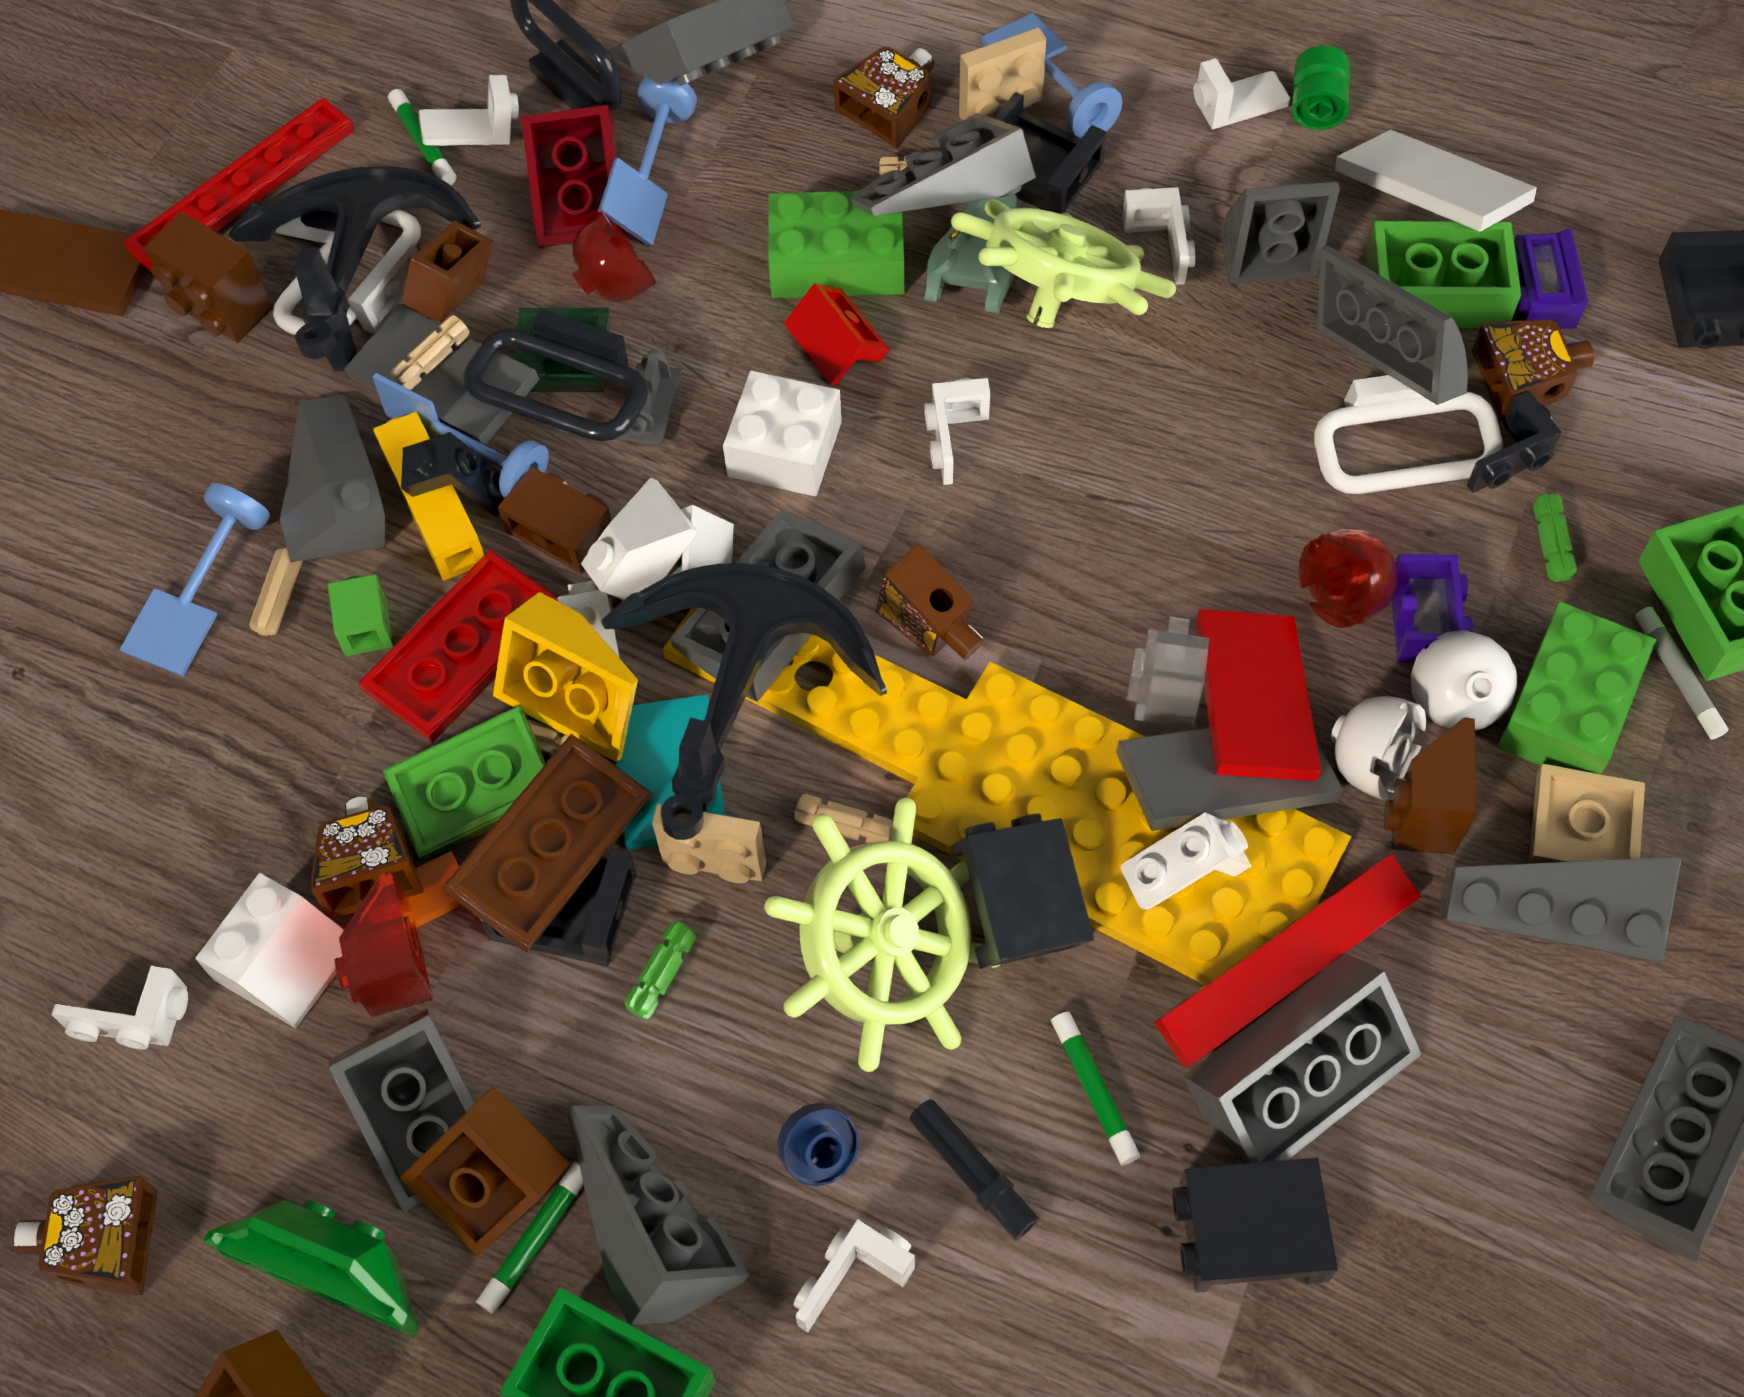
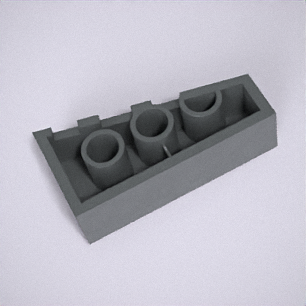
(1584, 904)

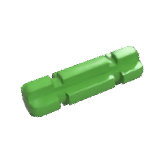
(1554, 537)
(660, 970)

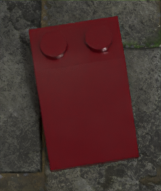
(568, 169)

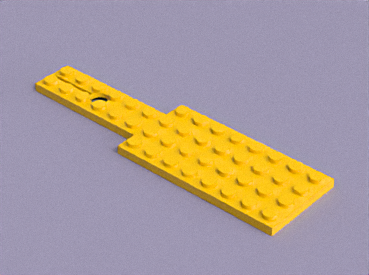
(1034, 752)

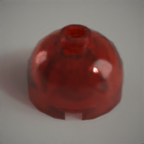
(608, 261)
(1348, 576)

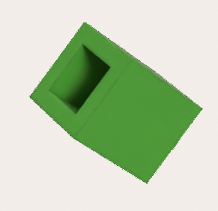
(360, 614)

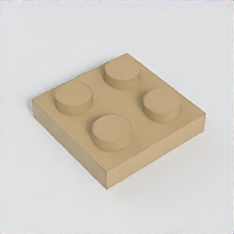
(1000, 70)
(1585, 817)
(722, 847)

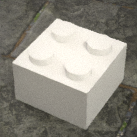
(782, 433)

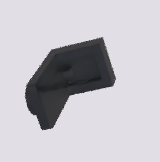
(1535, 437)
(450, 462)

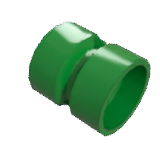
(1321, 87)

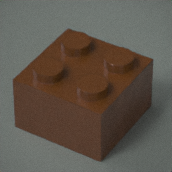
(208, 278)

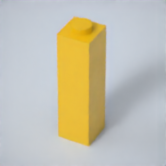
(436, 513)

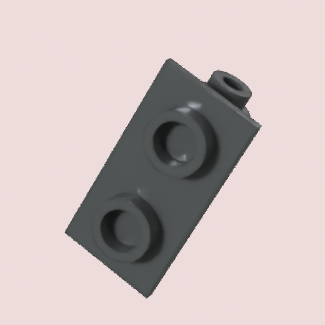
(662, 388)

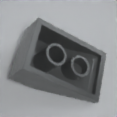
(1278, 232)
(402, 1095)

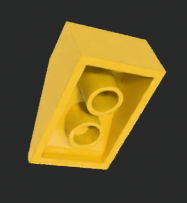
(565, 675)

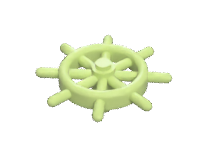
(1062, 259)
(882, 933)

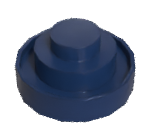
(818, 1144)

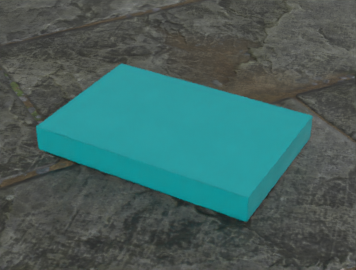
(653, 758)

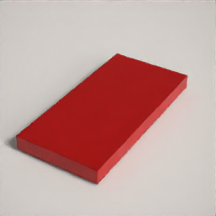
(451, 649)
(1257, 696)

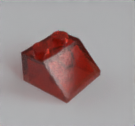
(383, 952)

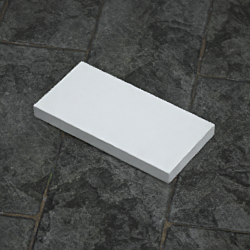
(1435, 180)

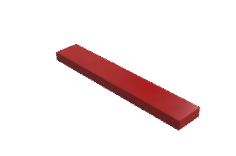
(253, 174)
(1286, 961)

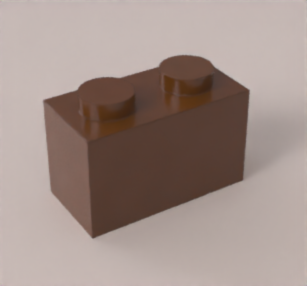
(446, 271)
(554, 517)

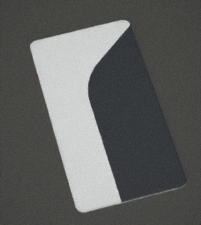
(313, 226)

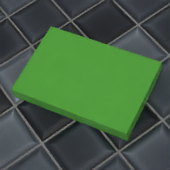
(465, 782)

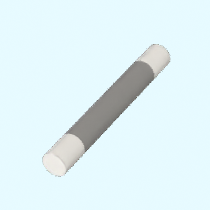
(1682, 673)

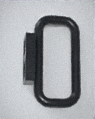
(563, 68)
(570, 344)

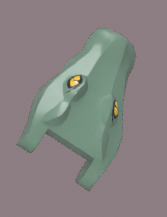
(957, 261)

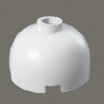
(1464, 678)
(1377, 743)

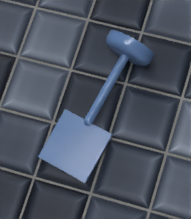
(1093, 105)
(629, 195)
(400, 401)
(173, 627)

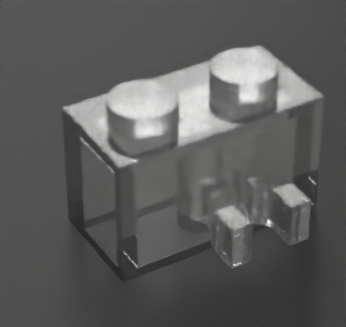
(1169, 675)

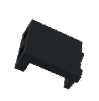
(1058, 157)
(1705, 287)
(1024, 889)
(591, 918)
(1255, 1223)

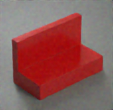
(834, 332)

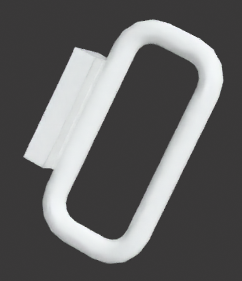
(379, 291)
(1389, 399)

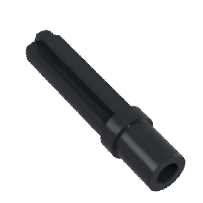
(992, 1190)

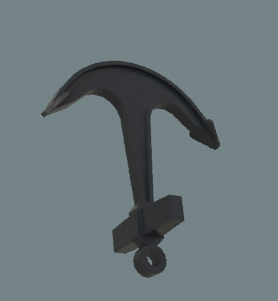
(360, 201)
(759, 609)

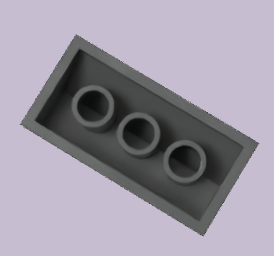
(705, 39)
(1304, 1062)

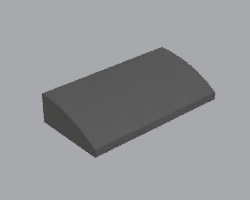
(1390, 328)
(791, 546)
(1679, 1141)

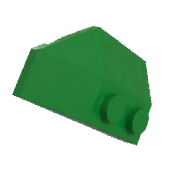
(321, 1258)

